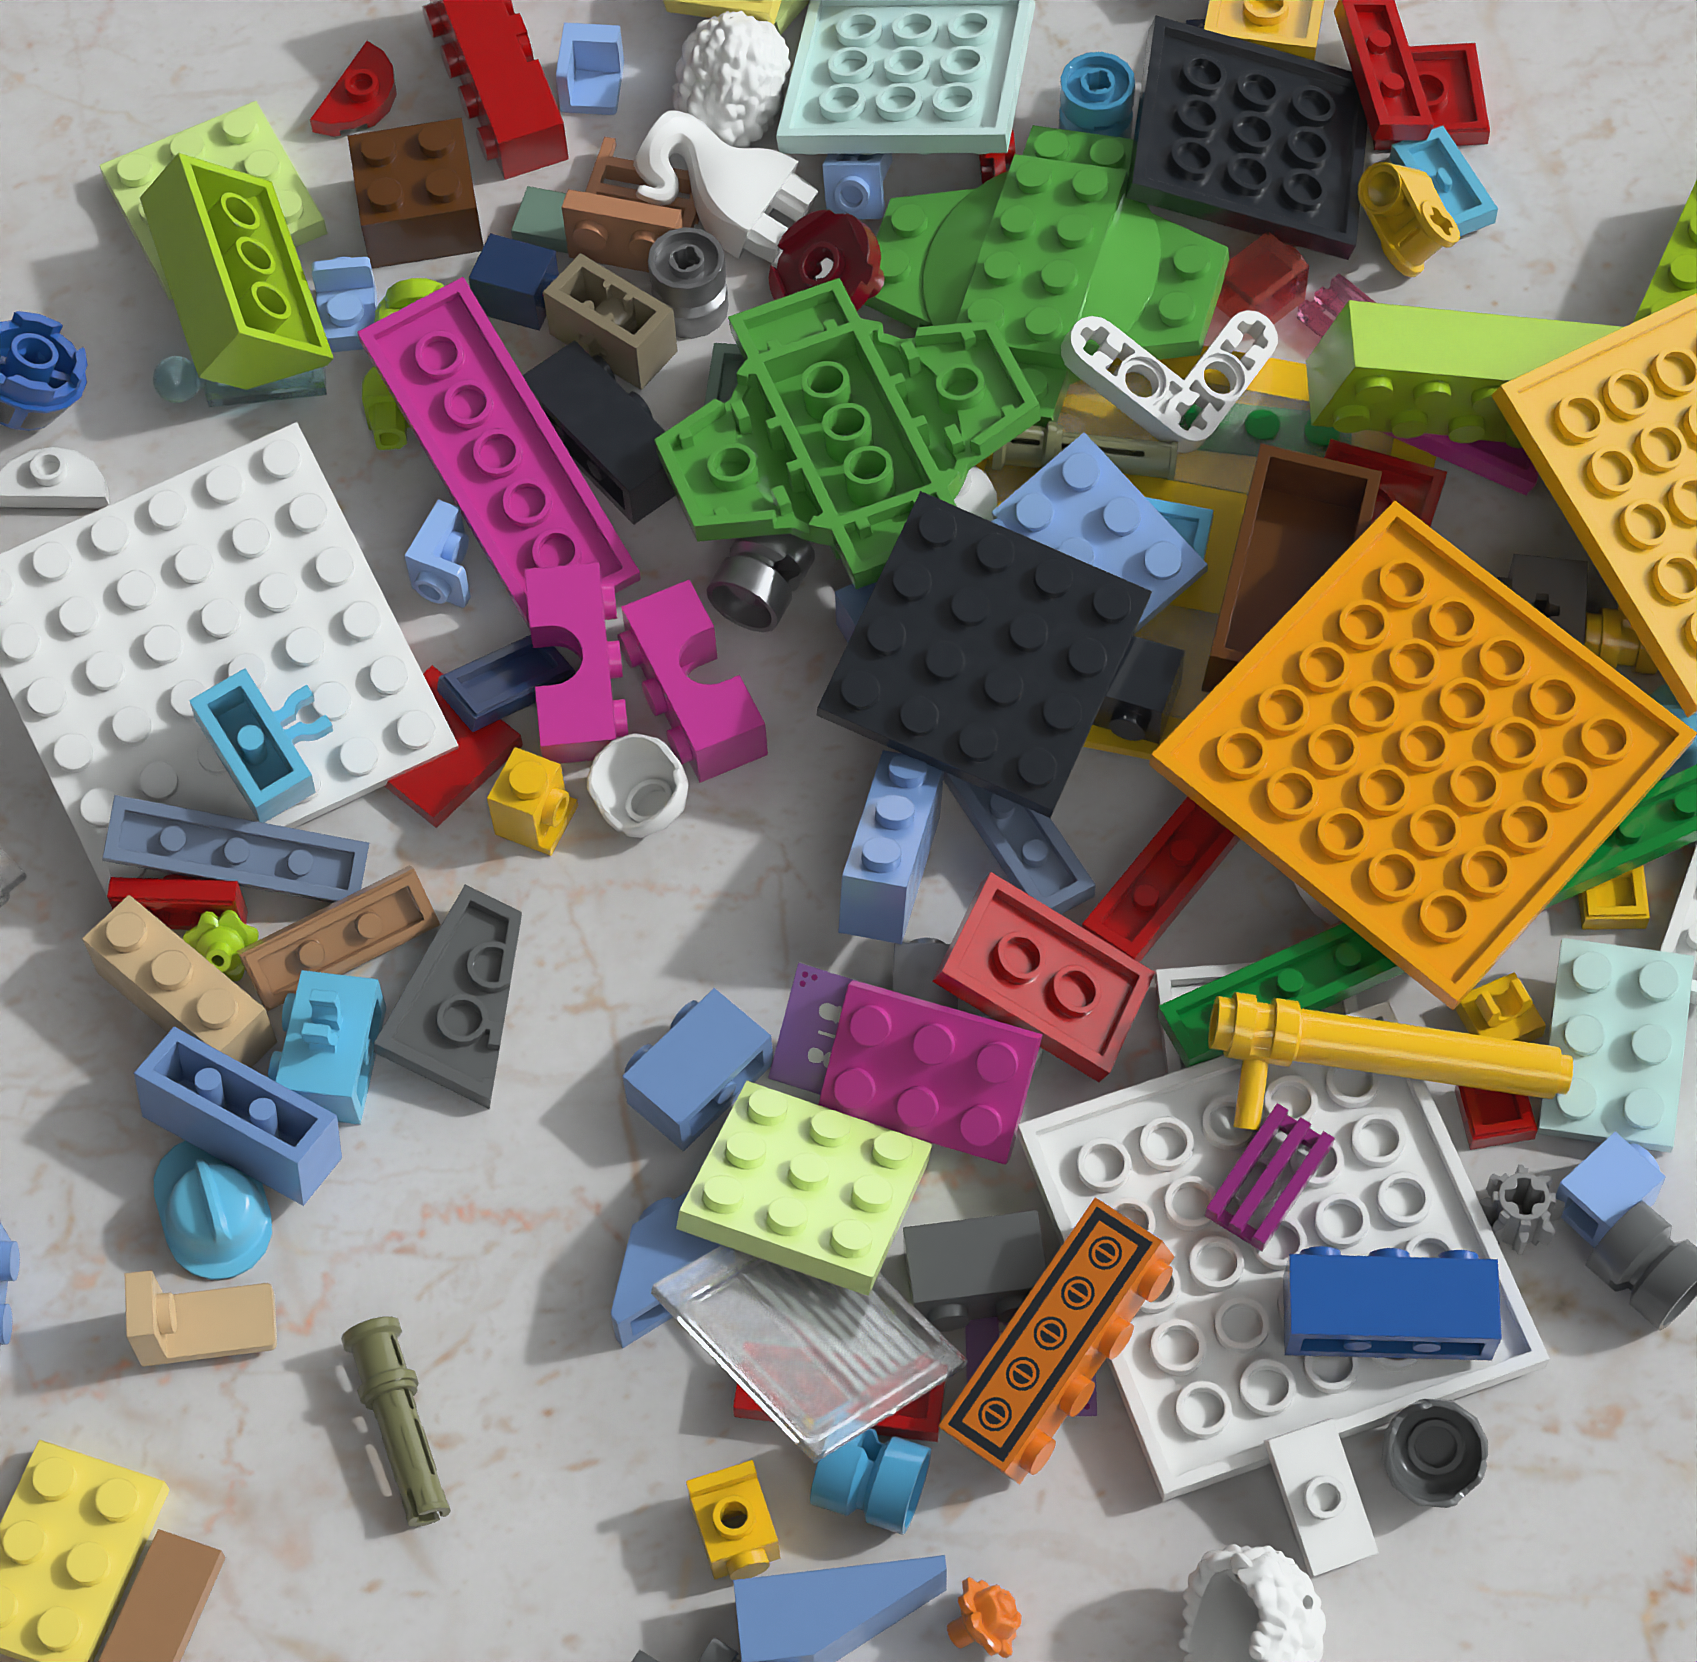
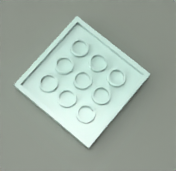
(906, 77)

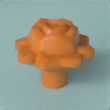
(986, 1618)

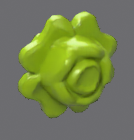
(219, 940)

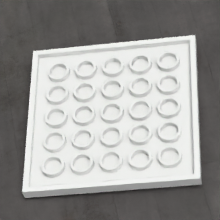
(176, 592)
(1208, 1354)

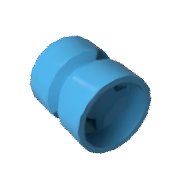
(1097, 95)
(873, 1478)

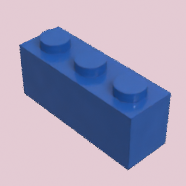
(1391, 1305)

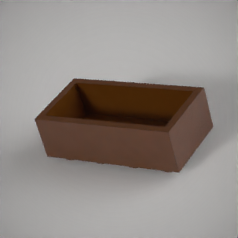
(1292, 530)

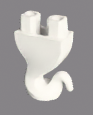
(729, 184)

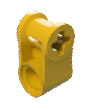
(1406, 215)

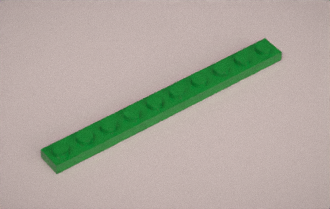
(1344, 964)

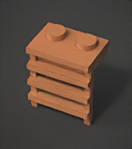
(614, 224)

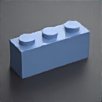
(890, 848)
(238, 1115)

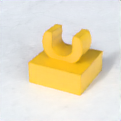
(1501, 1011)

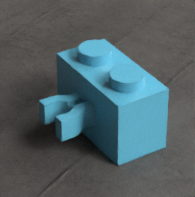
(256, 746)
(330, 1041)

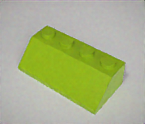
(233, 274)

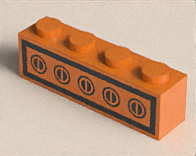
(1059, 1342)

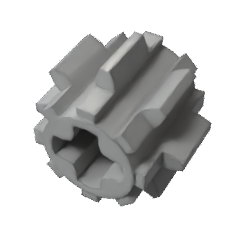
(1537, 1206)

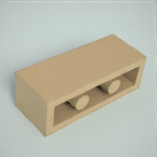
(177, 983)

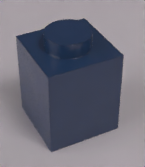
(512, 280)

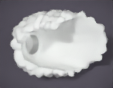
(732, 76)
(1251, 1609)

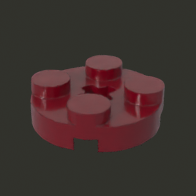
(834, 237)

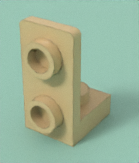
(197, 1323)

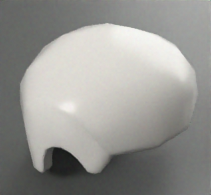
(638, 785)

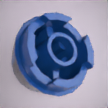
(37, 371)

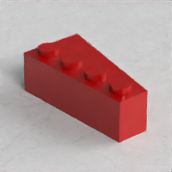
(499, 83)

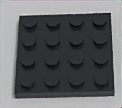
(1249, 138)
(984, 654)

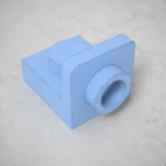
(856, 184)
(344, 299)
(437, 555)

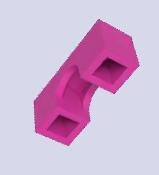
(570, 612)
(710, 723)

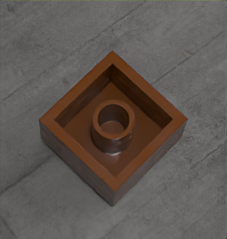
(415, 193)

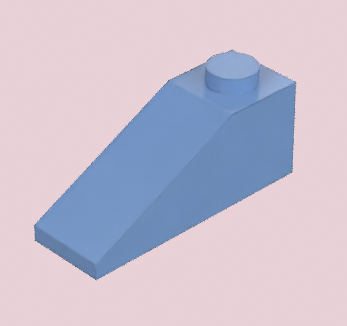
(830, 1610)

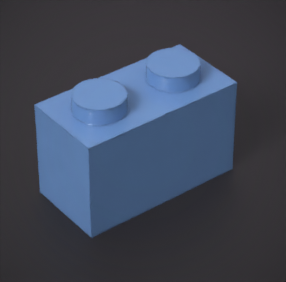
(697, 1068)

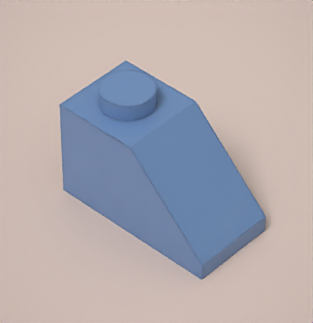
(652, 1254)

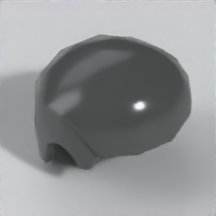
(1435, 1452)

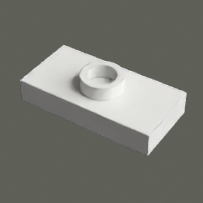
(1321, 1497)

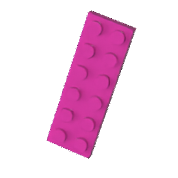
(492, 441)

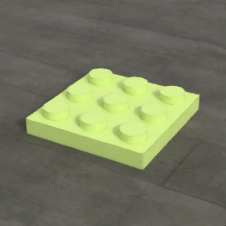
(232, 140)
(805, 1187)

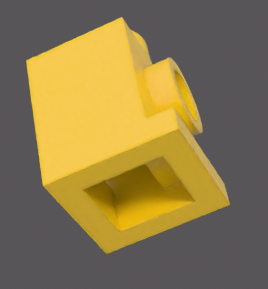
(531, 802)
(725, 1495)

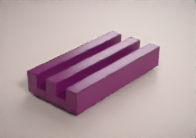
(1298, 1133)

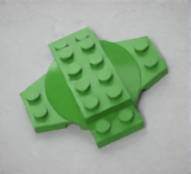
(1045, 252)
(843, 426)

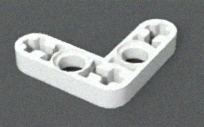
(1170, 393)

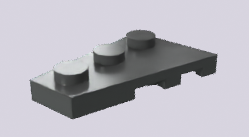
(457, 999)

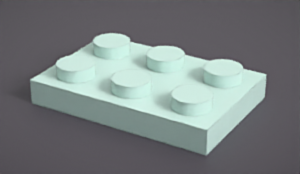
(1626, 1030)

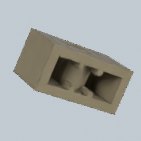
(611, 320)

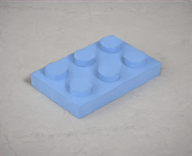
(1101, 518)

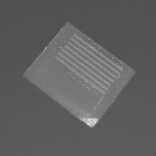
(806, 1348)

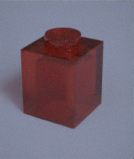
(1264, 279)

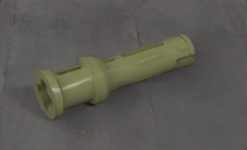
(1131, 456)
(389, 1392)

